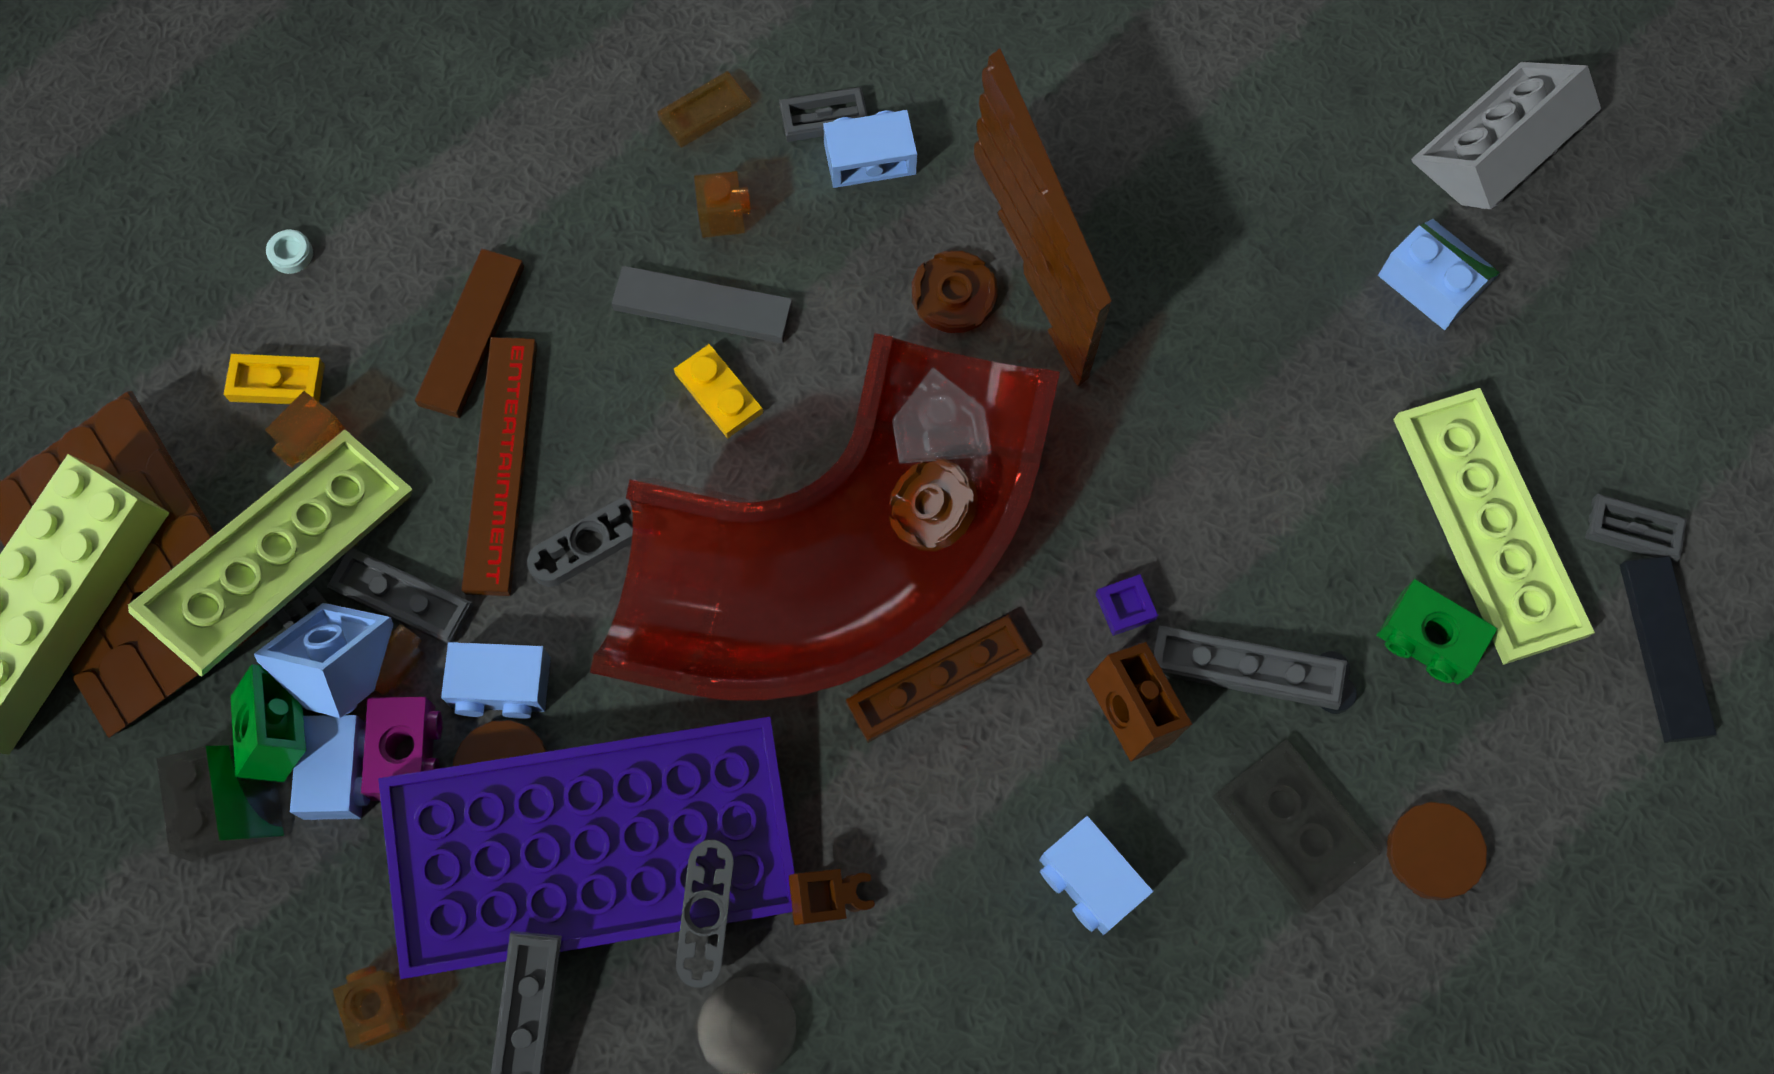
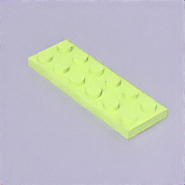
(1493, 526)
(270, 552)

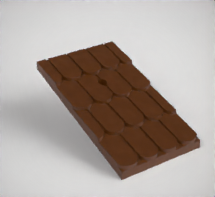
(1040, 220)
(121, 663)

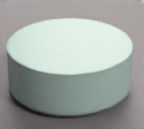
(289, 251)

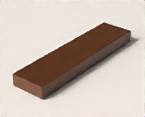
(469, 333)
(938, 678)

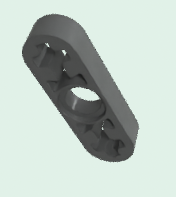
(593, 522)
(712, 953)

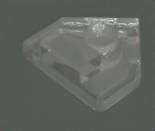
(940, 423)

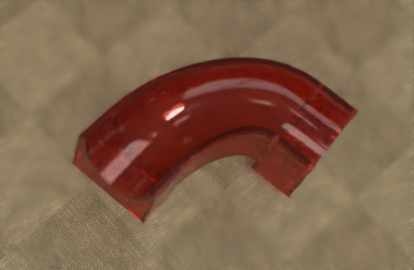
(817, 583)

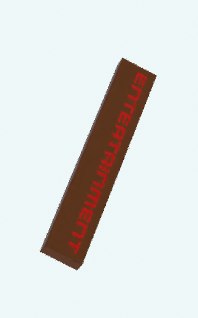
(500, 467)

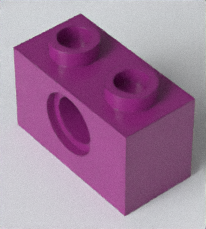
(387, 725)

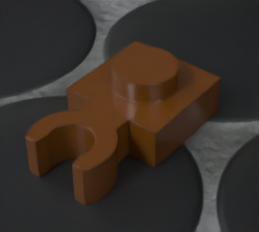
(824, 896)

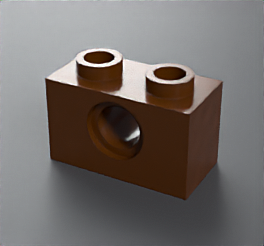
(1138, 701)

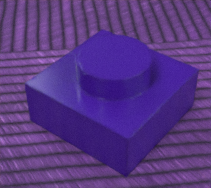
(1126, 605)

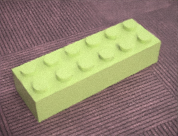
(61, 579)

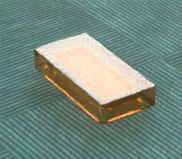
(704, 109)

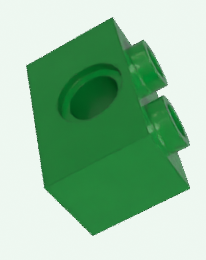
(1461, 632)
(265, 727)

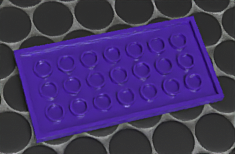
(582, 843)

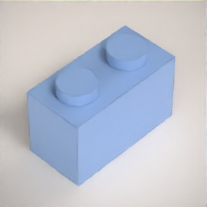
(870, 148)
(496, 679)
(331, 769)
(1093, 876)

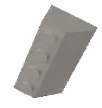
(1509, 132)

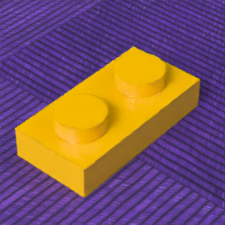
(272, 378)
(718, 391)

